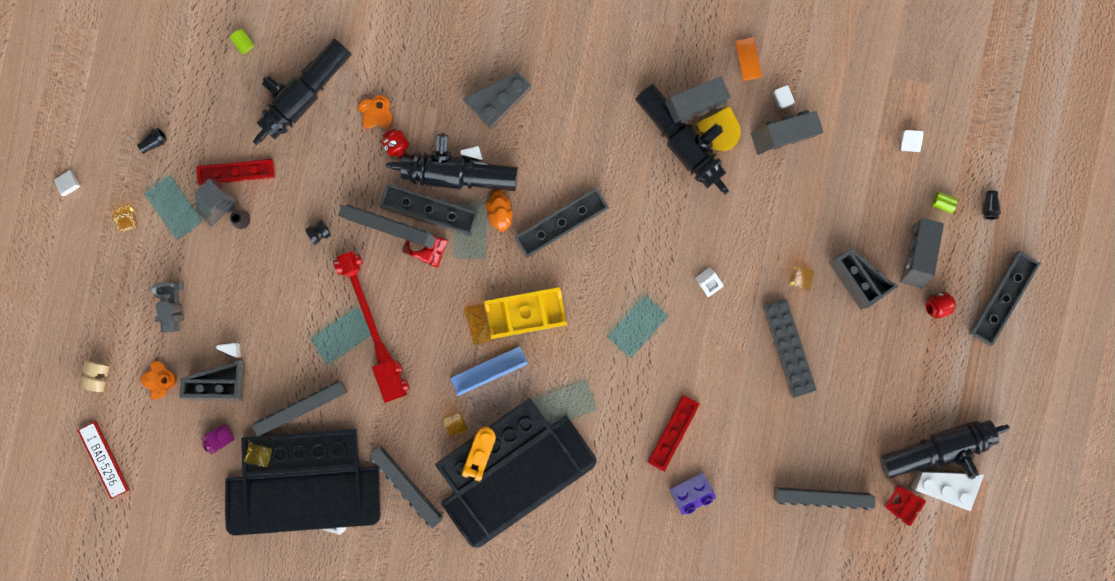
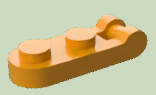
(479, 453)

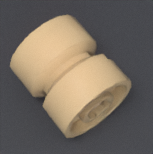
(94, 376)

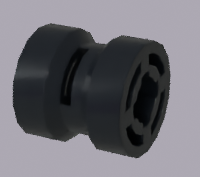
(321, 229)

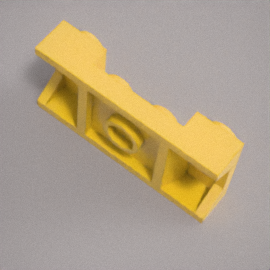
(525, 313)

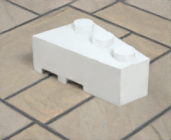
(948, 486)

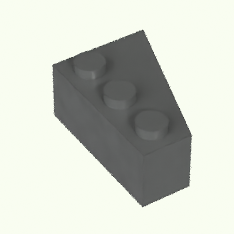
(498, 99)
(698, 100)
(787, 131)
(214, 201)
(922, 253)
(861, 279)
(218, 384)

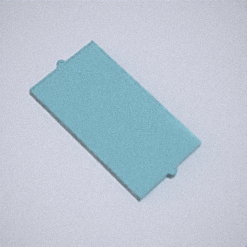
(173, 207)
(474, 246)
(638, 326)
(341, 336)
(569, 401)

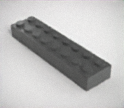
(429, 210)
(561, 222)
(387, 225)
(1004, 298)
(789, 348)
(296, 410)
(406, 487)
(824, 497)

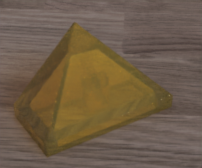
(478, 324)

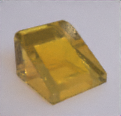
(124, 219)
(802, 278)
(455, 424)
(258, 455)

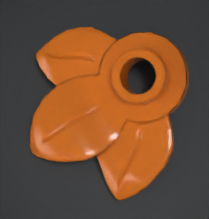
(373, 114)
(156, 380)

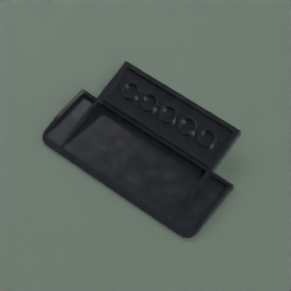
(522, 472)
(307, 486)

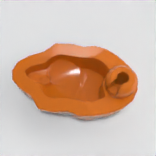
(499, 210)

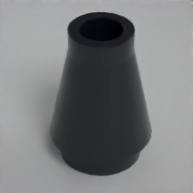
(152, 140)
(991, 207)
(243, 221)

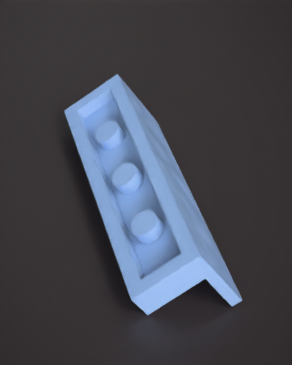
(489, 371)

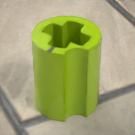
(242, 41)
(944, 202)

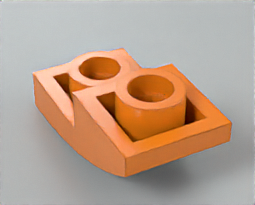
(748, 59)

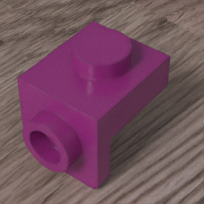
(217, 439)

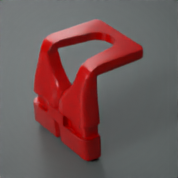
(428, 255)
(908, 507)

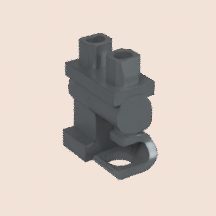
(169, 308)

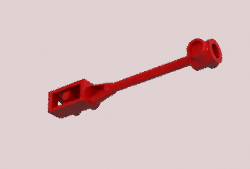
(387, 371)

